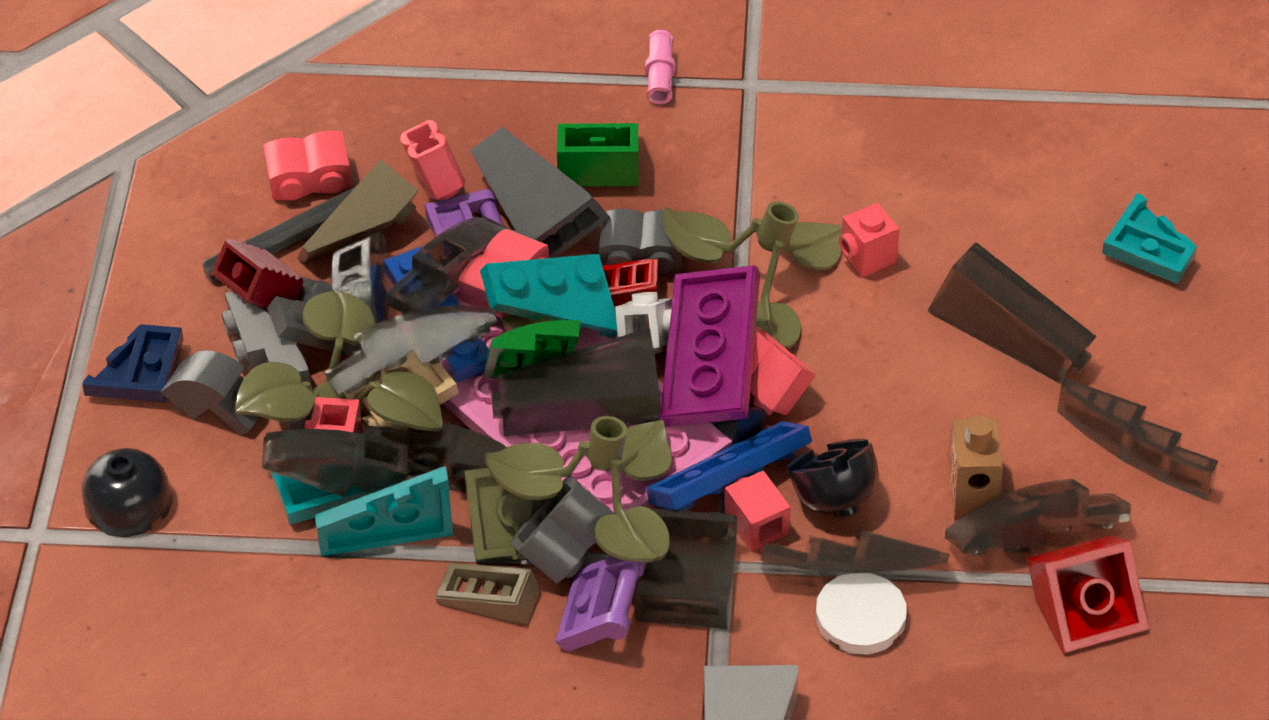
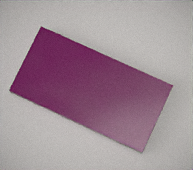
(710, 346)

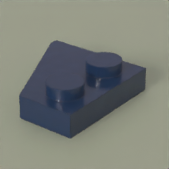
(139, 366)

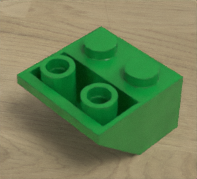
(599, 153)

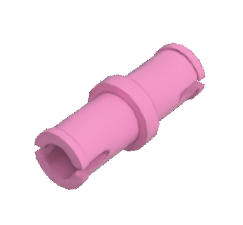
(660, 67)

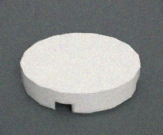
(861, 613)

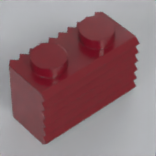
(255, 274)

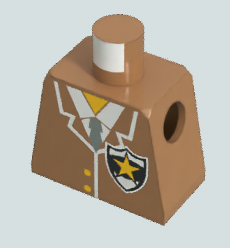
(974, 450)

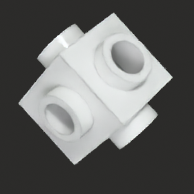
(645, 313)

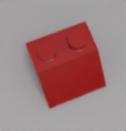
(1089, 592)

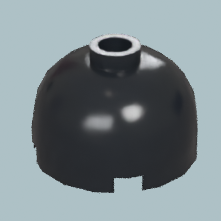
(836, 478)
(126, 492)

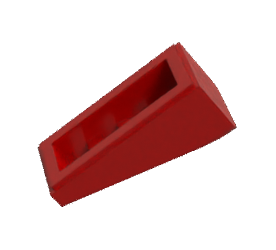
(636, 277)

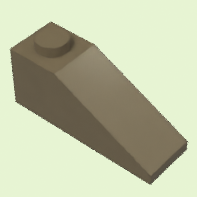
(370, 207)

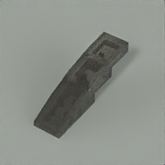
(1122, 431)
(867, 555)

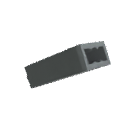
(537, 194)

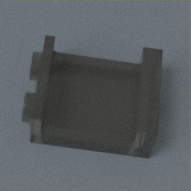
(696, 574)

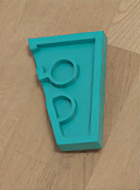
(553, 290)
(388, 517)

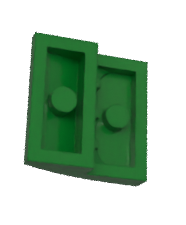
(530, 345)

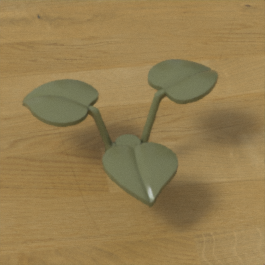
(809, 243)
(278, 394)
(639, 451)

